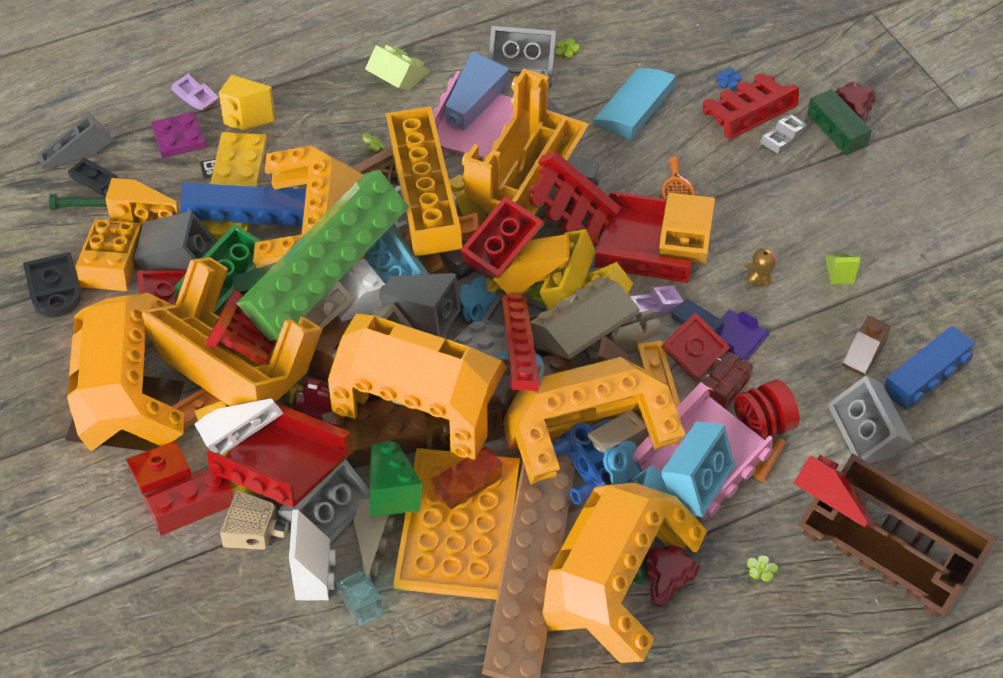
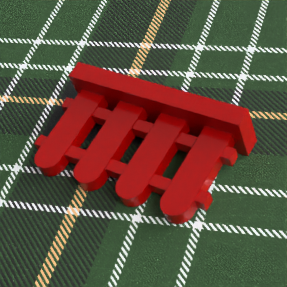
(759, 111)
(574, 186)
(239, 332)

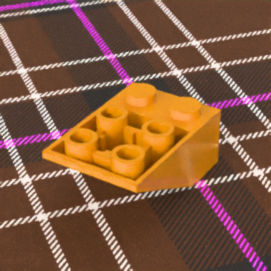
(137, 203)
(687, 227)
(108, 255)
(535, 263)

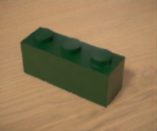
(839, 122)

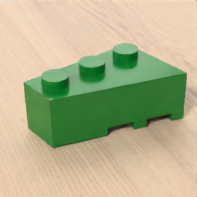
(392, 481)

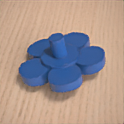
(730, 78)

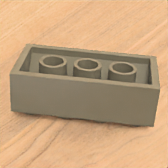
(583, 318)

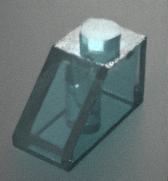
(360, 597)

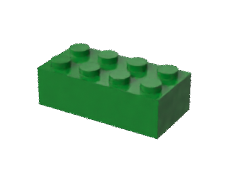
(234, 252)

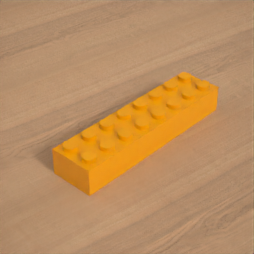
(424, 181)

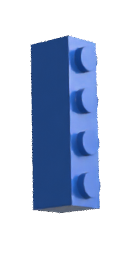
(929, 367)

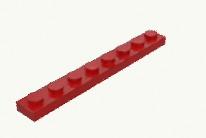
(519, 343)

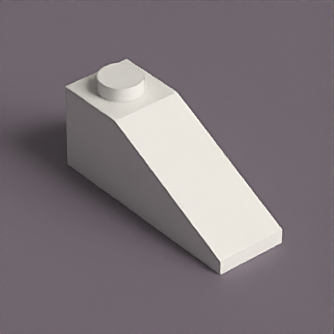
(233, 424)

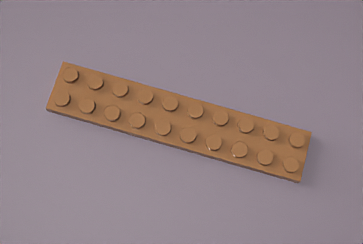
(533, 543)

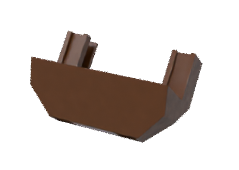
(904, 539)

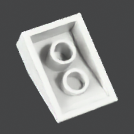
(310, 560)

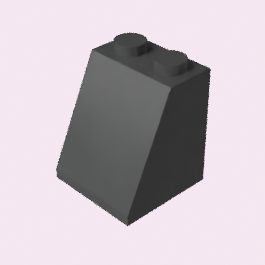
(172, 242)
(425, 301)

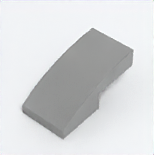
(784, 134)

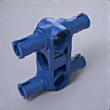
(585, 458)

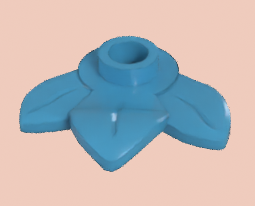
(475, 298)
(619, 462)

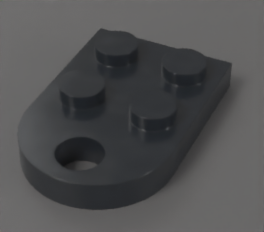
(53, 281)

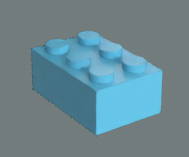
(699, 467)

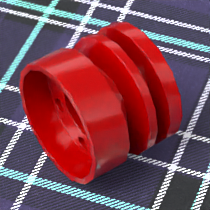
(768, 409)

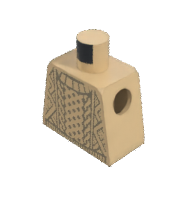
(251, 523)

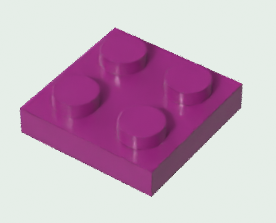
(178, 134)

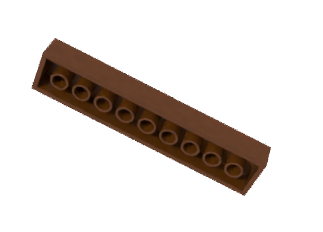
(393, 422)

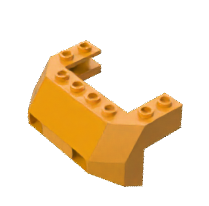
(515, 156)
(326, 183)
(183, 329)
(416, 372)
(109, 374)
(587, 397)
(603, 558)

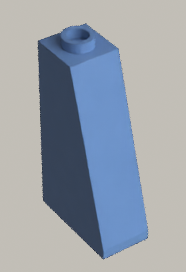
(475, 90)

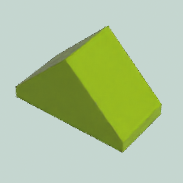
(842, 268)

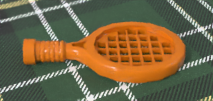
(676, 181)

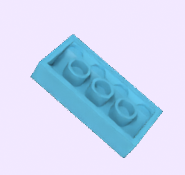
(636, 102)
(393, 256)

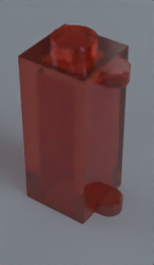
(467, 478)

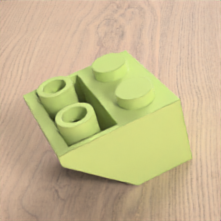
(396, 67)

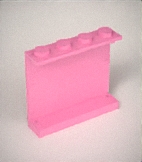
(481, 131)
(745, 444)

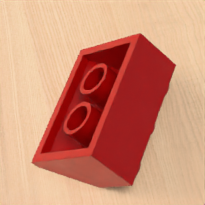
(500, 238)
(188, 500)

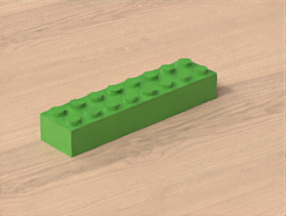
(323, 254)

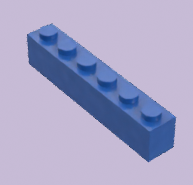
(244, 204)

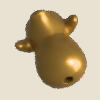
(761, 267)

